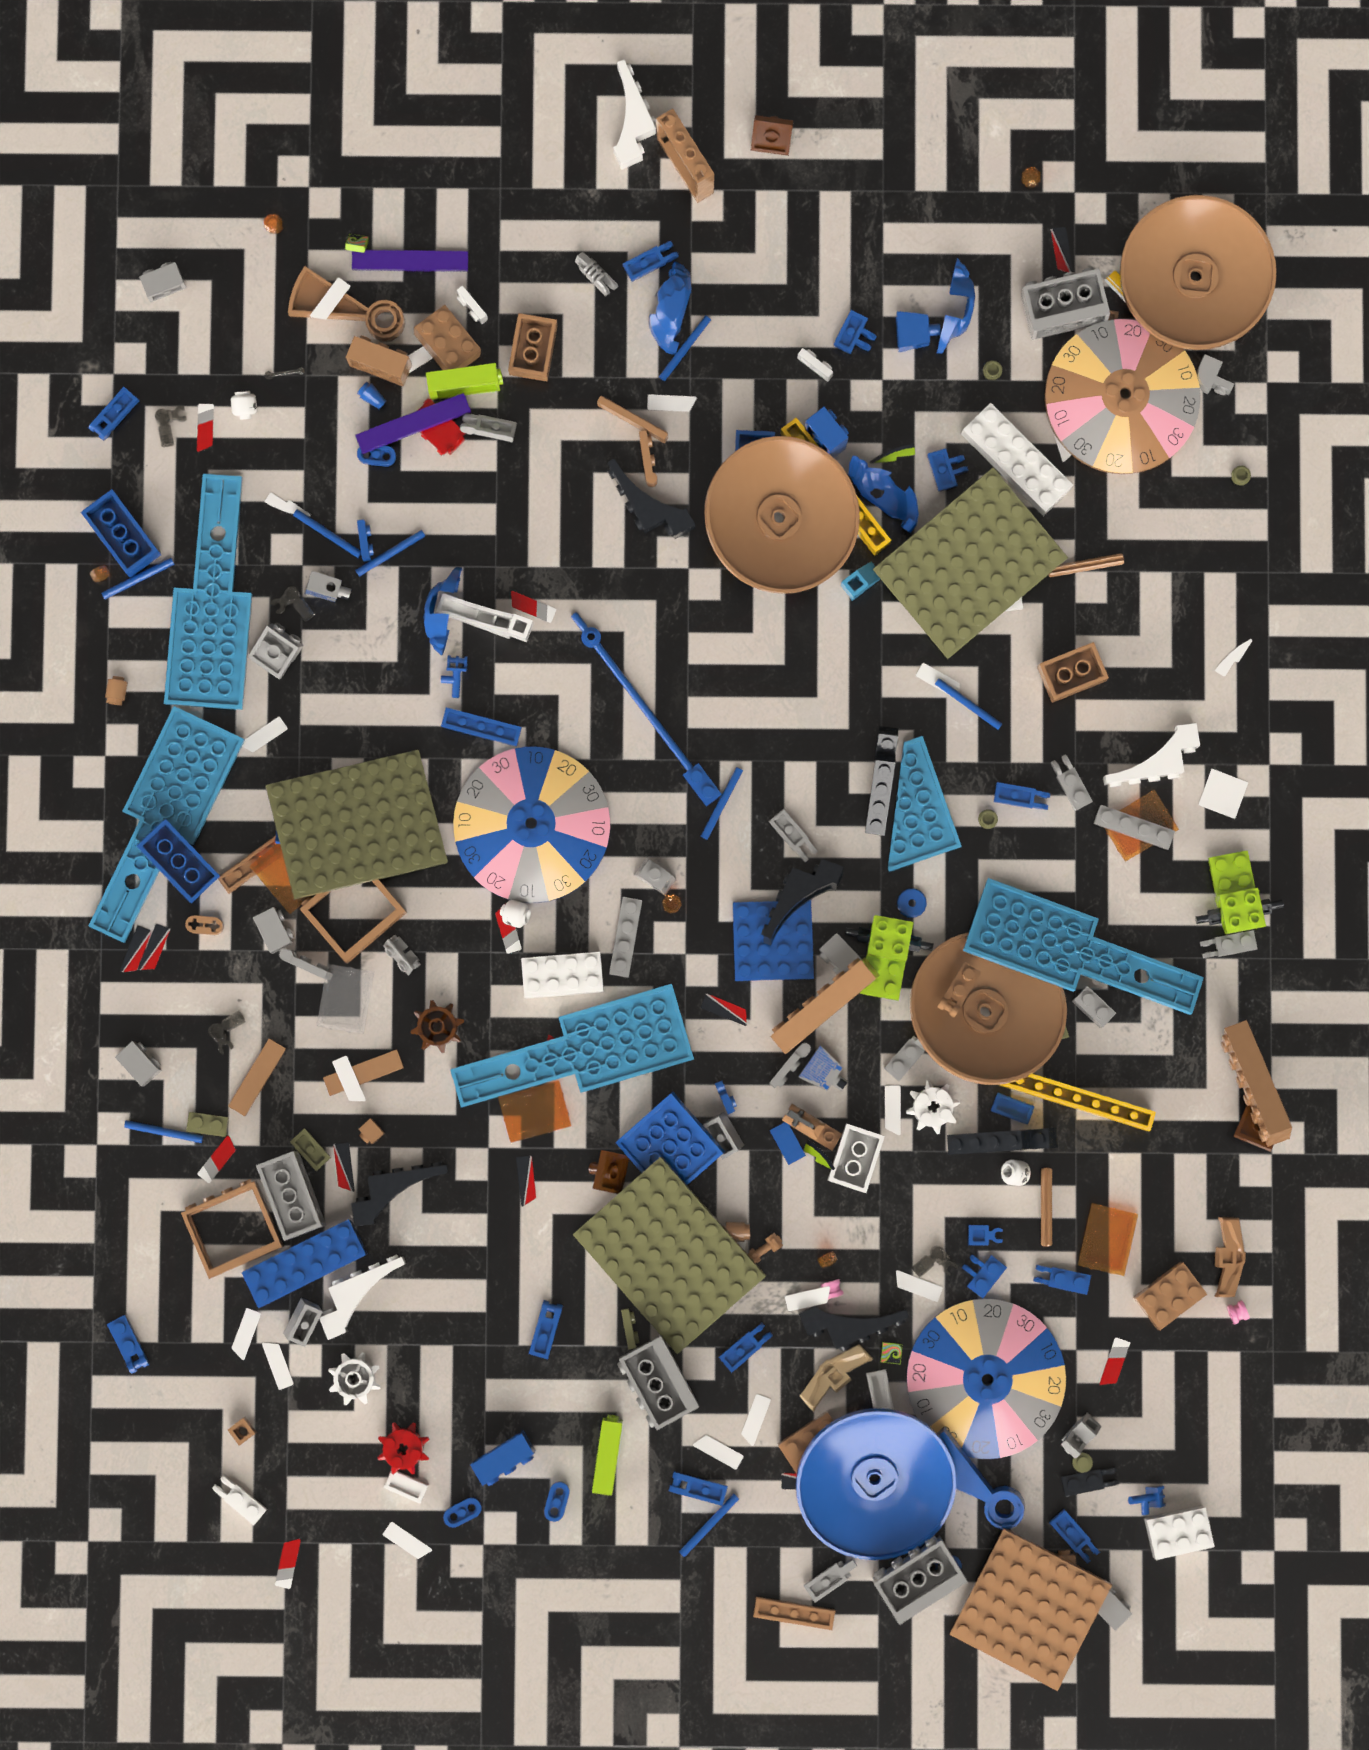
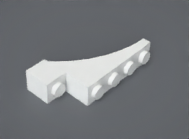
(637, 122)
(488, 619)
(1164, 763)
(349, 1294)

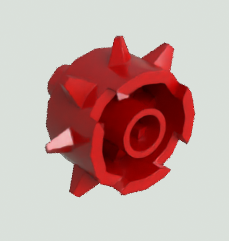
(413, 1454)

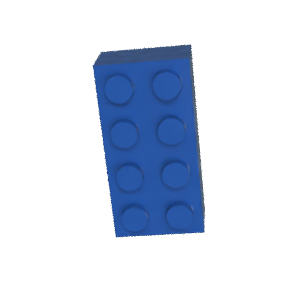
(121, 533)
(177, 860)

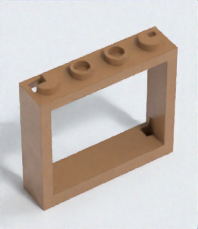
(685, 155)
(347, 956)
(212, 1201)

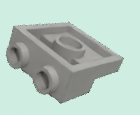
(275, 650)

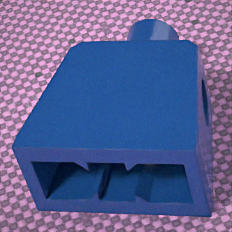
(914, 330)

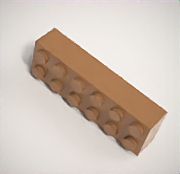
(826, 1004)
(1256, 1083)

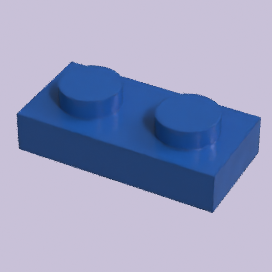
(366, 549)

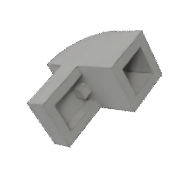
(1208, 377)
(1080, 1435)

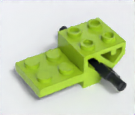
(1236, 896)
(887, 953)

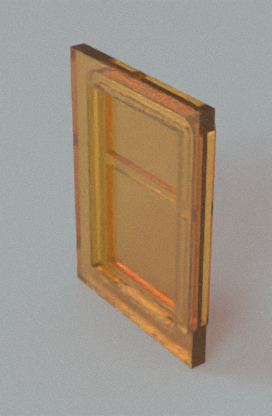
(1146, 808)
(273, 873)
(534, 1111)
(1107, 1239)

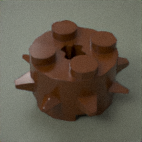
(435, 1015)

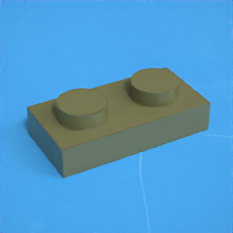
(207, 1124)
(310, 1149)
(631, 1336)

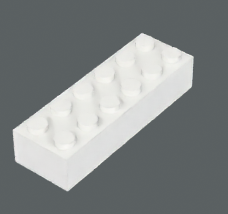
(1016, 459)

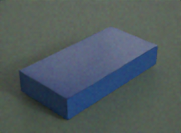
(1012, 1108)
(787, 1143)

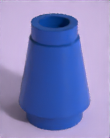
(371, 395)

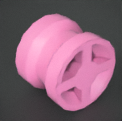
(835, 1290)
(1238, 1312)

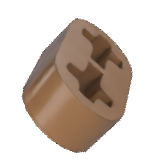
(204, 920)

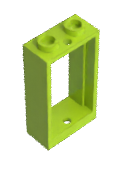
(464, 380)
(607, 1455)

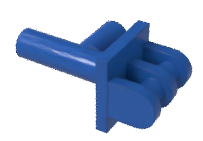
(455, 679)
(1152, 1498)

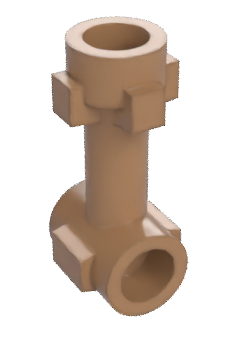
(773, 1242)

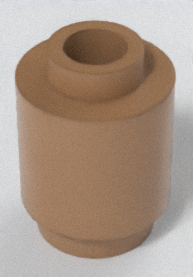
(116, 690)
(738, 1230)

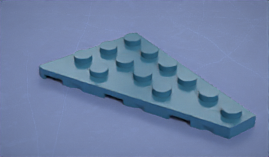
(921, 814)

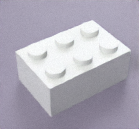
(856, 1158)
(1179, 1532)

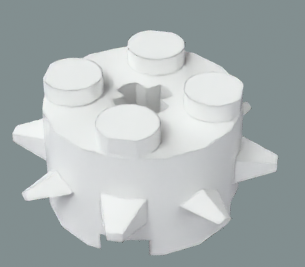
(923, 1100)
(344, 1384)

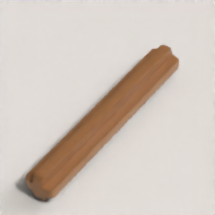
(1089, 564)
(1046, 1207)

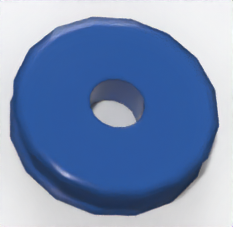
(918, 897)

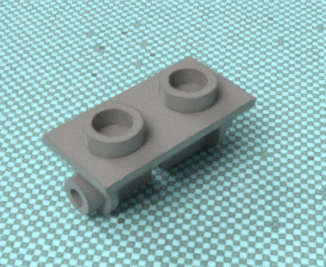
(406, 962)

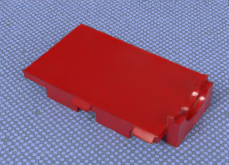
(445, 436)

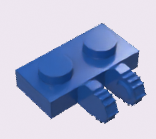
(851, 331)
(942, 469)
(986, 1276)

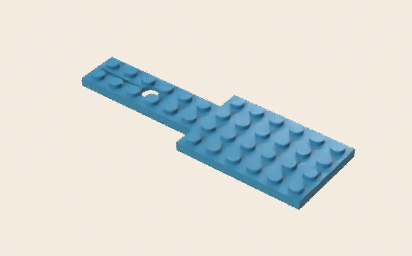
(211, 620)
(175, 785)
(1060, 946)
(597, 1046)

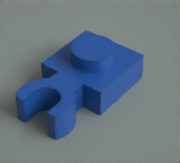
(728, 1102)
(981, 1235)

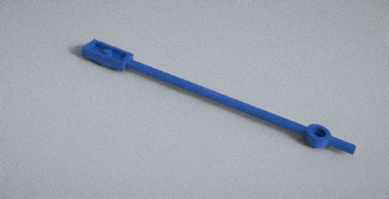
(695, 775)

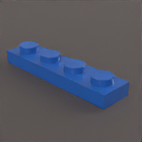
(481, 727)

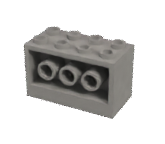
(1060, 315)
(291, 1195)
(662, 1369)
(922, 1592)

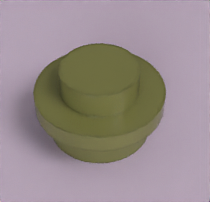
(992, 370)
(1241, 475)
(988, 819)
(1082, 1463)

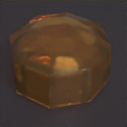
(1031, 177)
(273, 224)
(100, 573)
(671, 903)
(827, 1259)

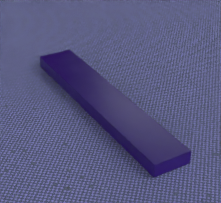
(410, 260)
(413, 423)

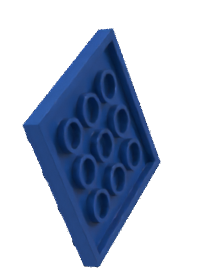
(790, 952)
(673, 1134)

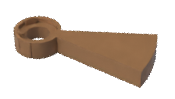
(311, 289)

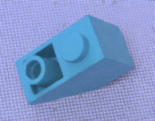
(860, 581)

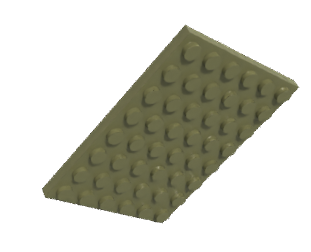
(970, 563)
(356, 824)
(669, 1255)

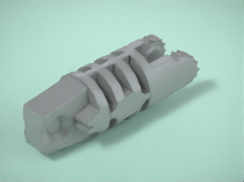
(595, 273)

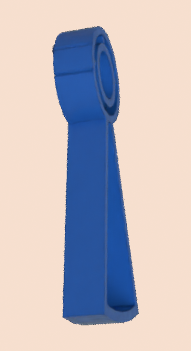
(973, 1483)

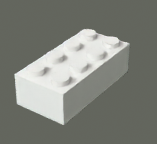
(562, 975)

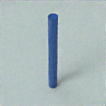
(685, 347)
(327, 533)
(389, 553)
(138, 578)
(967, 703)
(721, 804)
(163, 1131)
(708, 1525)

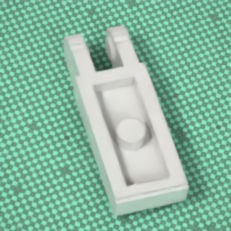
(241, 1501)

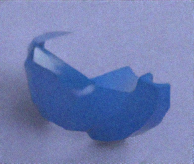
(961, 286)
(671, 308)
(894, 500)
(436, 624)

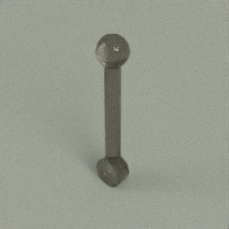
(269, 375)

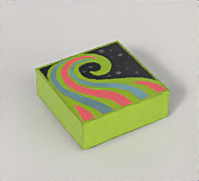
(356, 243)
(891, 1353)

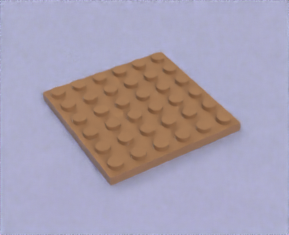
(1030, 1609)

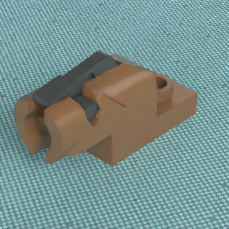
(812, 1127)

